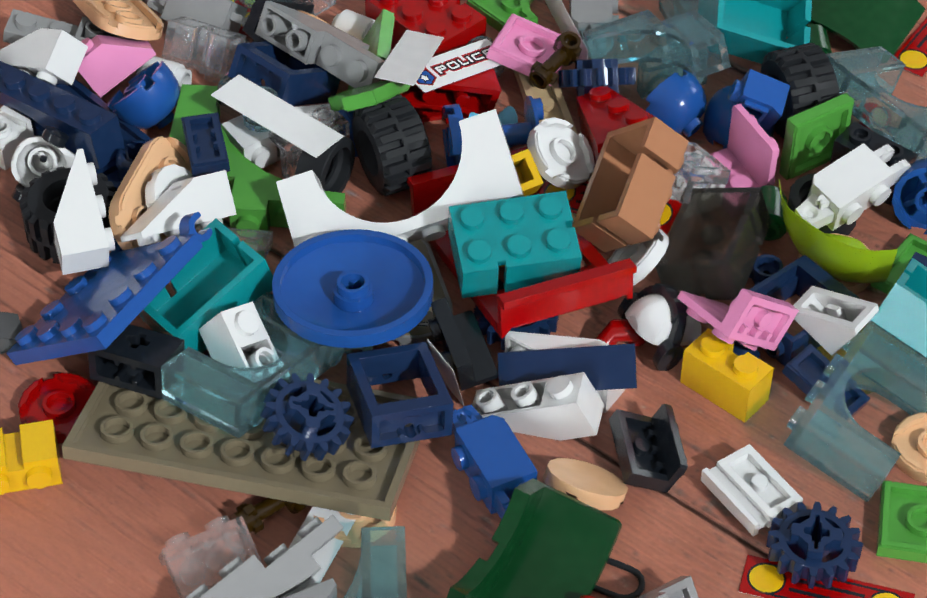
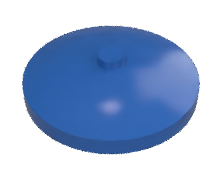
(352, 288)

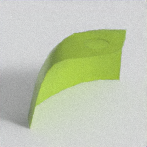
(838, 254)

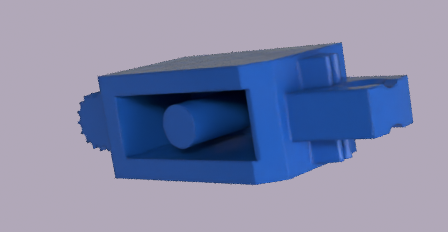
(489, 457)

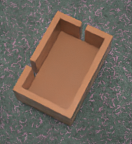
(630, 185)

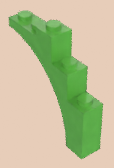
(251, 187)

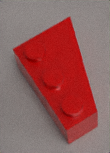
(473, 94)
(603, 112)

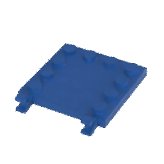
(107, 298)

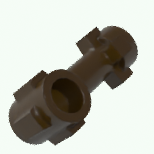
(566, 52)
(256, 514)

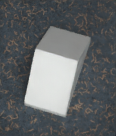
(832, 316)

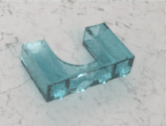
(870, 79)
(235, 395)
(827, 431)

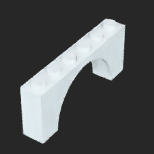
(483, 175)

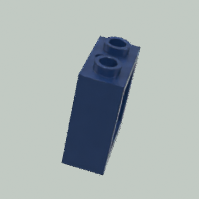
(288, 76)
(793, 280)
(386, 422)

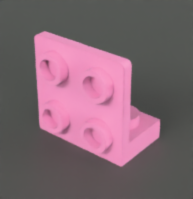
(749, 152)
(750, 319)

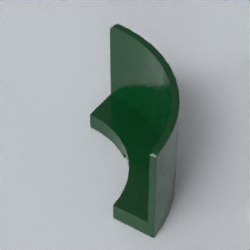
(868, 21)
(544, 548)

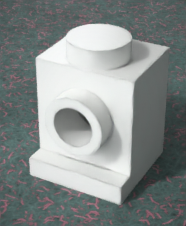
(13, 130)

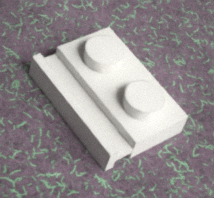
(750, 488)

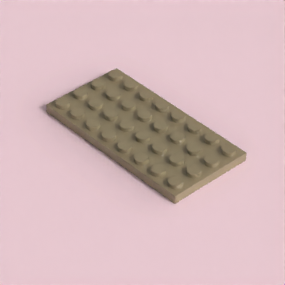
(164, 441)

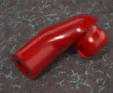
(620, 331)

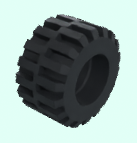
(807, 73)
(391, 144)
(41, 205)

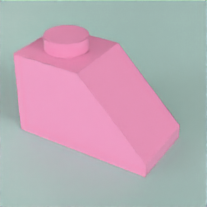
(112, 60)

